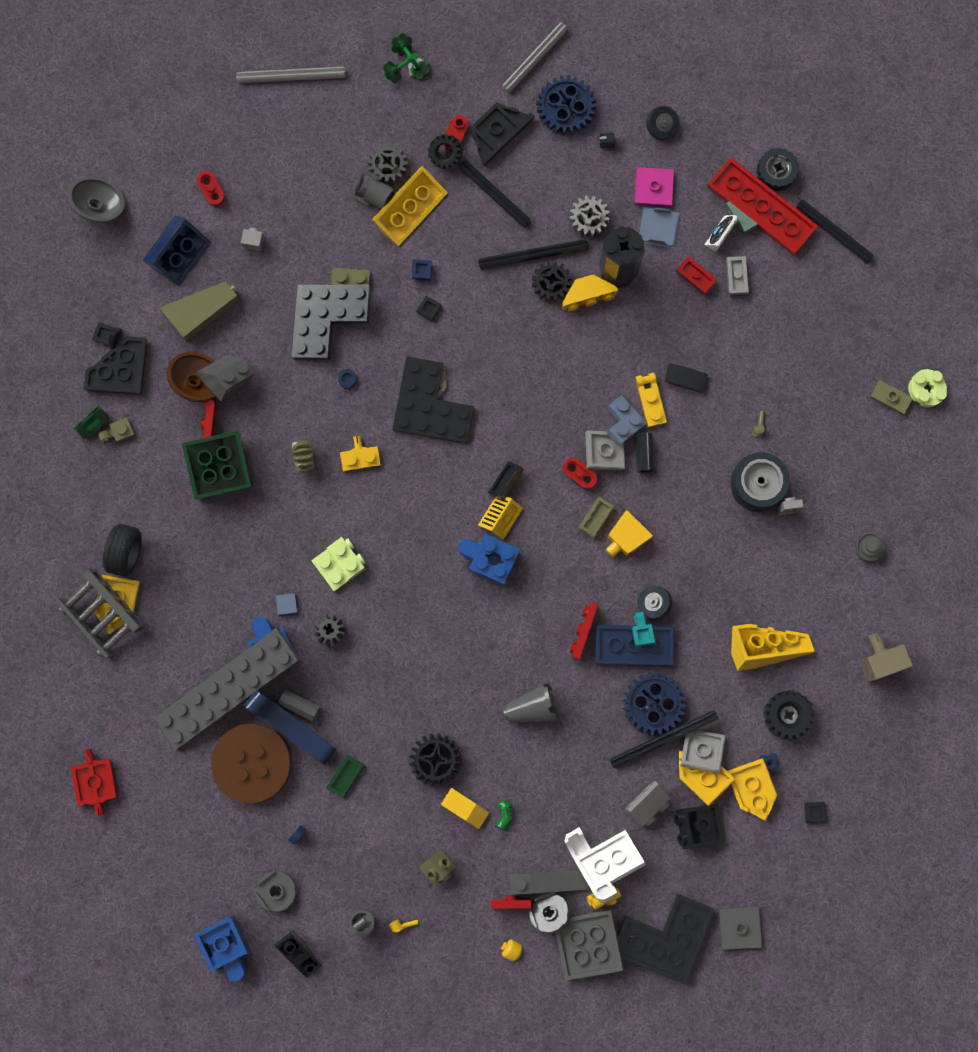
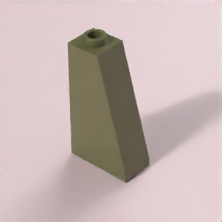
(200, 309)

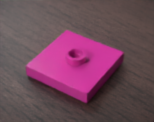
(654, 187)

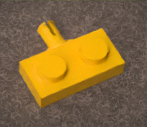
(360, 457)

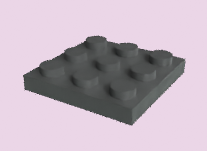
(590, 945)

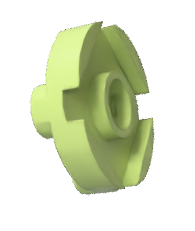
(935, 381)

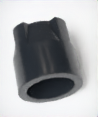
(607, 140)

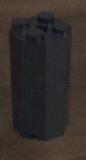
(621, 256)

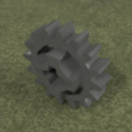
(386, 171)

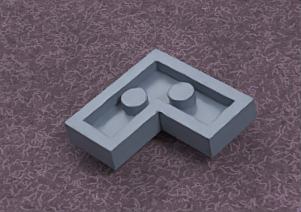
(628, 421)

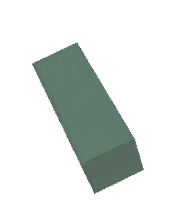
(744, 222)

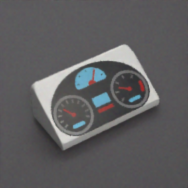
(721, 232)

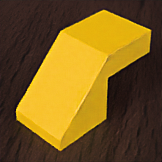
(465, 808)

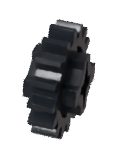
(544, 279)

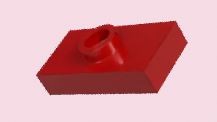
(696, 275)
(510, 902)

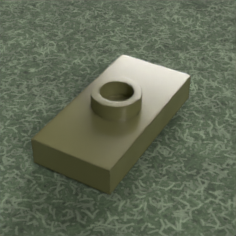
(891, 397)
(596, 517)

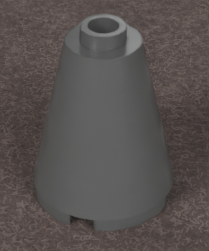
(533, 706)

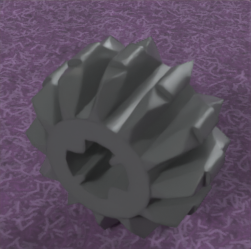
(323, 634)

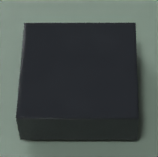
(429, 308)
(815, 812)

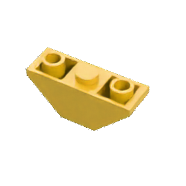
(588, 291)

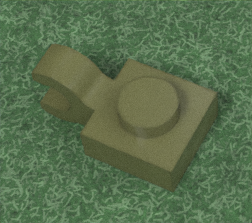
(119, 430)

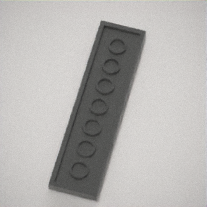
(227, 689)

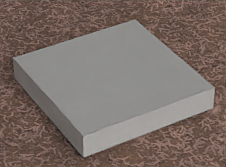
(603, 452)
(703, 751)

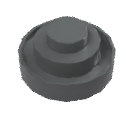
(869, 547)

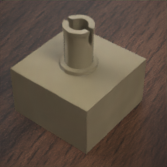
(884, 660)

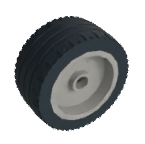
(760, 496)

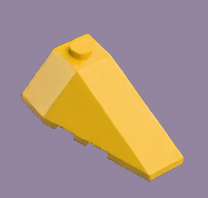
(760, 647)

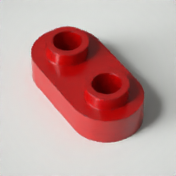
(457, 131)
(210, 189)
(580, 473)

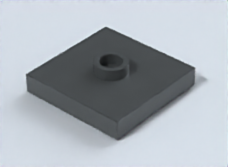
(740, 928)

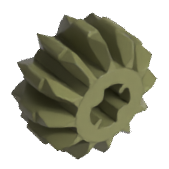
(303, 456)

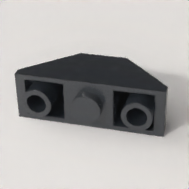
(298, 953)

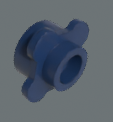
(771, 758)

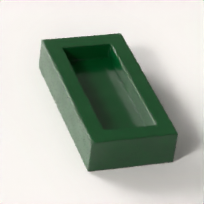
(344, 776)

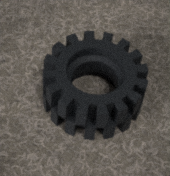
(434, 151)

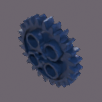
(550, 111)
(667, 691)

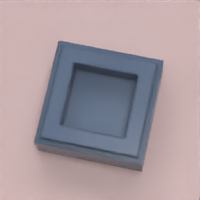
(286, 604)

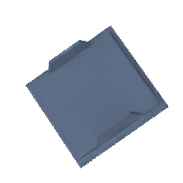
(659, 227)

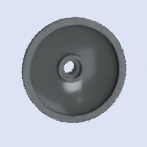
(96, 199)

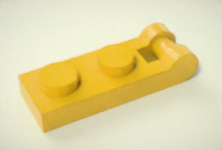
(651, 400)

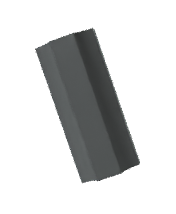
(299, 705)

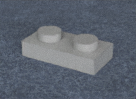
(737, 275)
(790, 506)

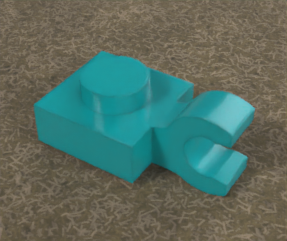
(642, 633)

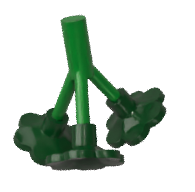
(417, 66)

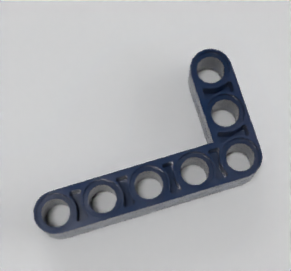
(290, 726)

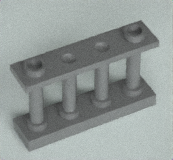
(118, 609)

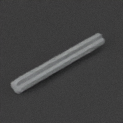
(535, 57)

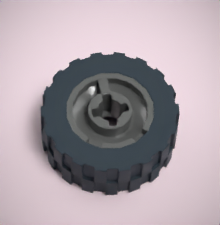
(782, 159)

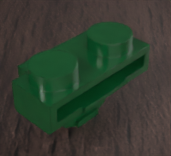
(92, 423)

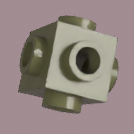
(437, 867)

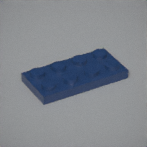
(616, 646)

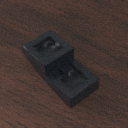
(686, 377)

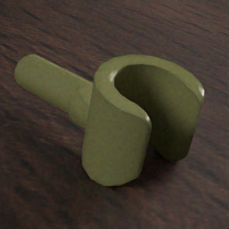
(759, 430)

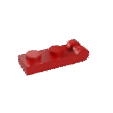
(208, 423)

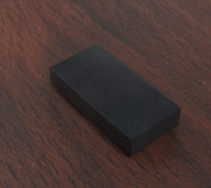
(505, 481)

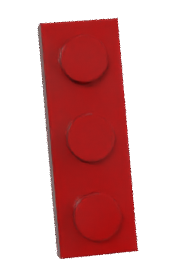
(583, 630)

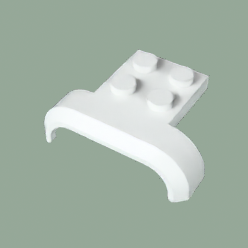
(605, 862)

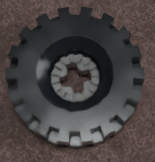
(801, 718)

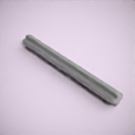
(291, 74)

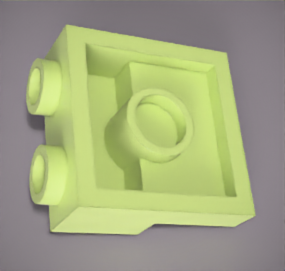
(339, 563)

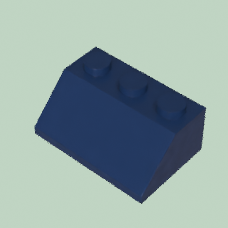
(177, 250)

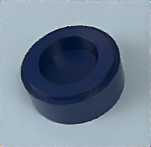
(347, 379)
(297, 835)

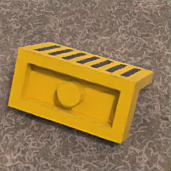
(500, 516)

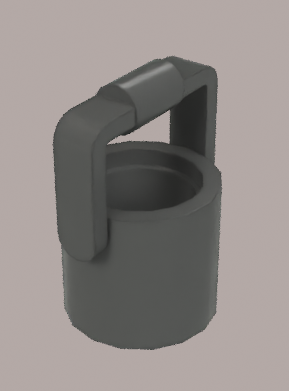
(377, 192)
(361, 922)

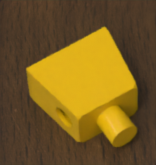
(627, 535)

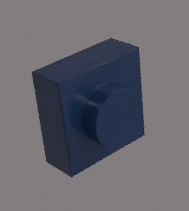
(421, 269)

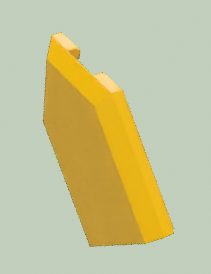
(128, 592)
(705, 784)
(754, 788)

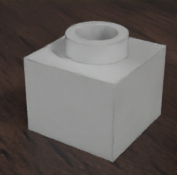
(252, 239)

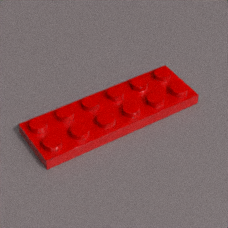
(763, 205)

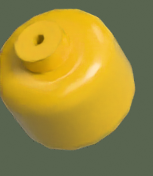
(511, 950)

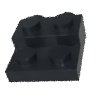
(699, 826)

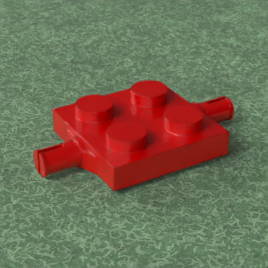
(94, 782)

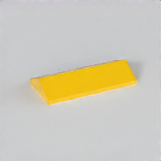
(409, 206)

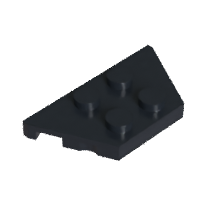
(497, 129)

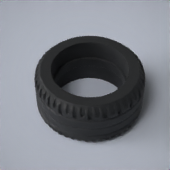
(122, 550)

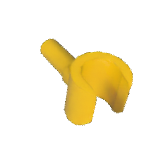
(396, 925)

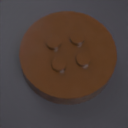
(251, 763)

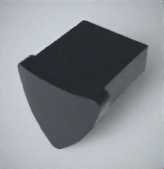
(107, 335)

